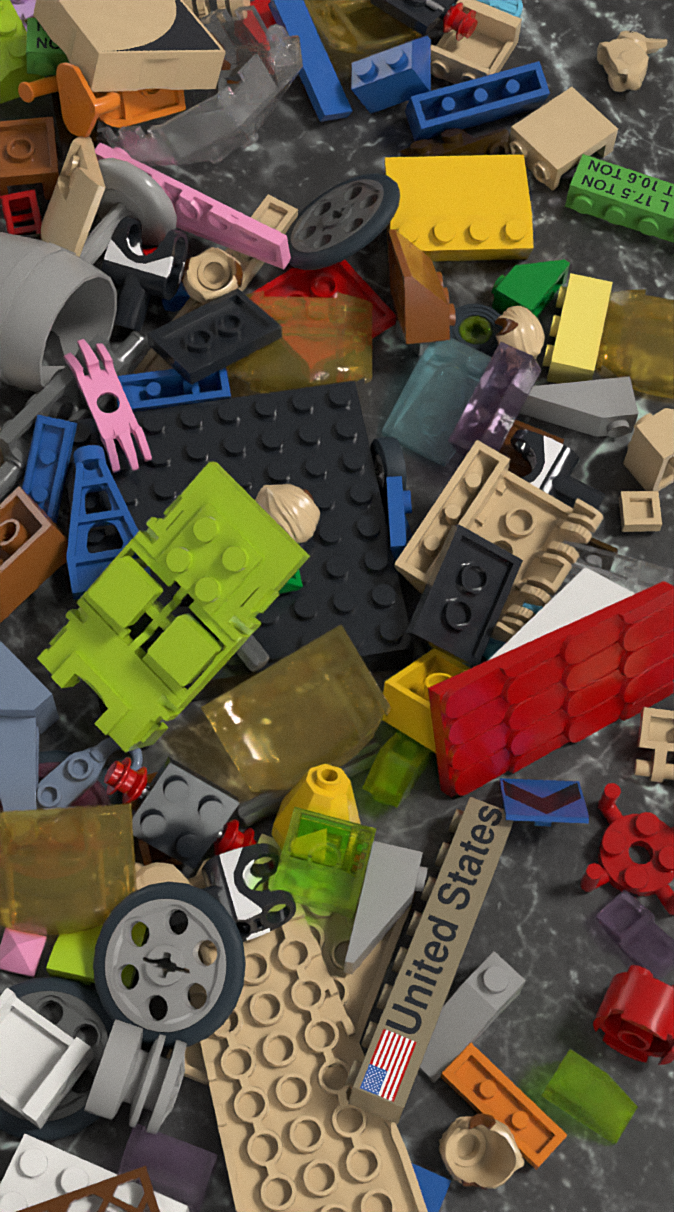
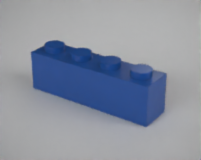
(477, 101)

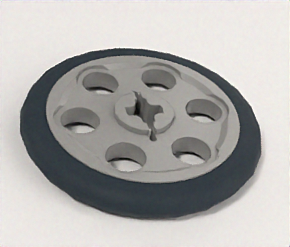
(221, 979)

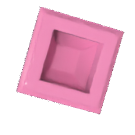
(21, 952)

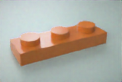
(495, 1094)

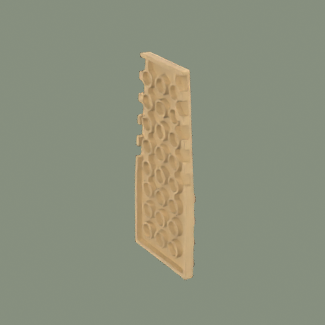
(283, 1092)

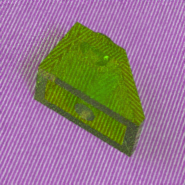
(397, 769)
(590, 1096)

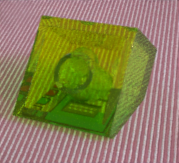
(324, 861)

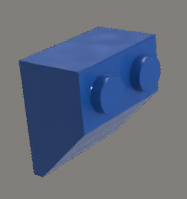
(393, 75)

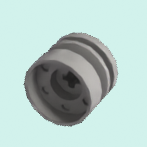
(136, 1077)

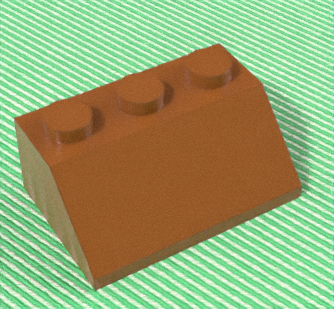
(418, 293)
(29, 549)

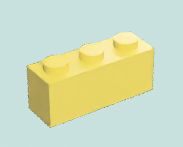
(577, 329)

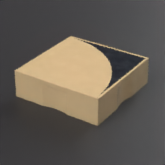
(133, 43)

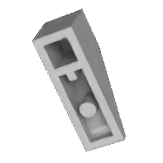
(589, 406)
(385, 896)
(470, 1013)

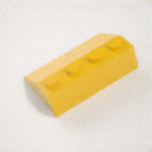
(463, 206)

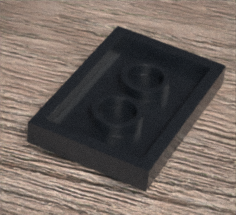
(214, 336)
(464, 596)

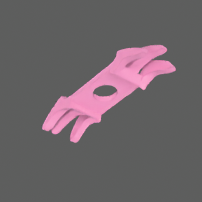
(110, 425)

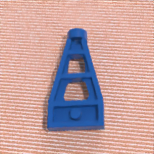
(94, 476)

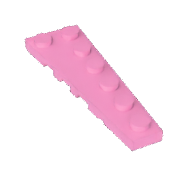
(213, 219)

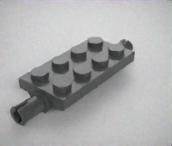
(57, 400)

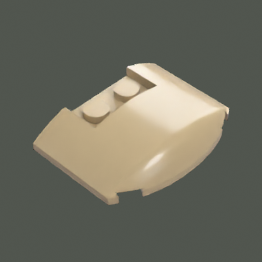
(74, 198)

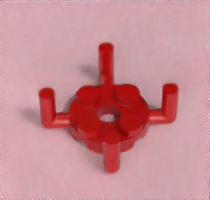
(614, 859)

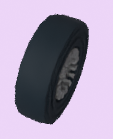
(388, 462)

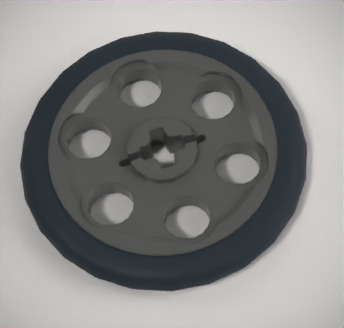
(342, 221)
(80, 1009)

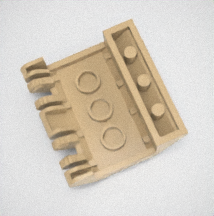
(512, 516)

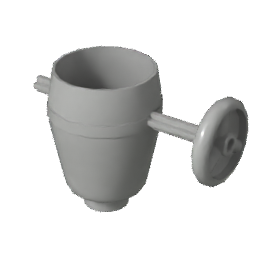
(64, 293)

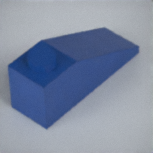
(170, 389)

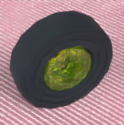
(477, 317)

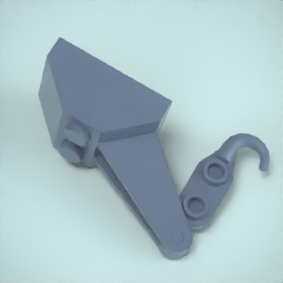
(26, 712)

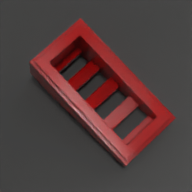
(18, 202)

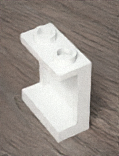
(36, 1060)

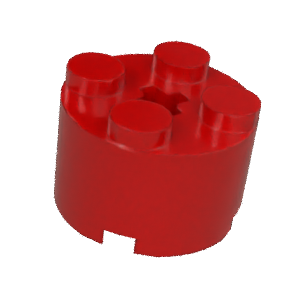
(638, 1016)

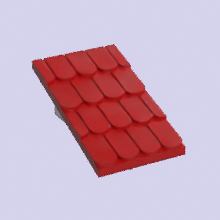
(562, 677)

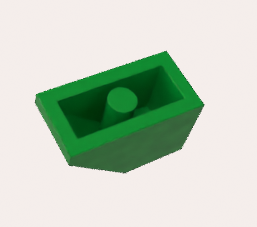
(530, 286)

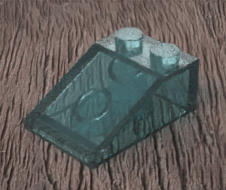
(436, 398)

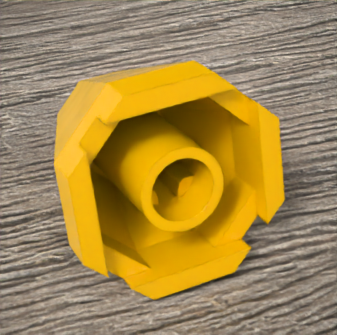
(321, 790)

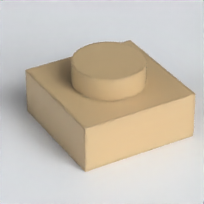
(640, 511)

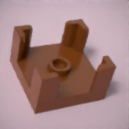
(28, 154)

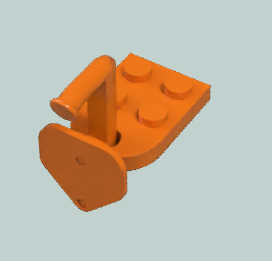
(115, 108)

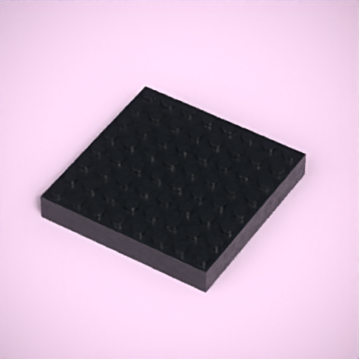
(274, 438)

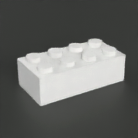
(45, 1172)

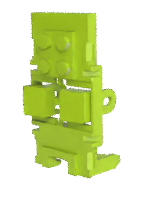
(220, 554)

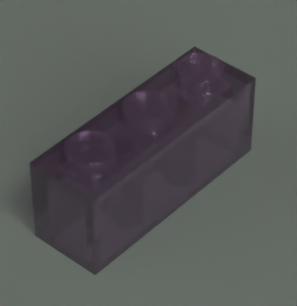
(496, 400)

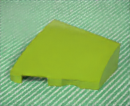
(74, 955)

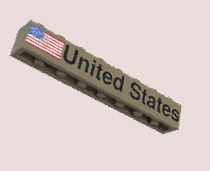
(430, 964)

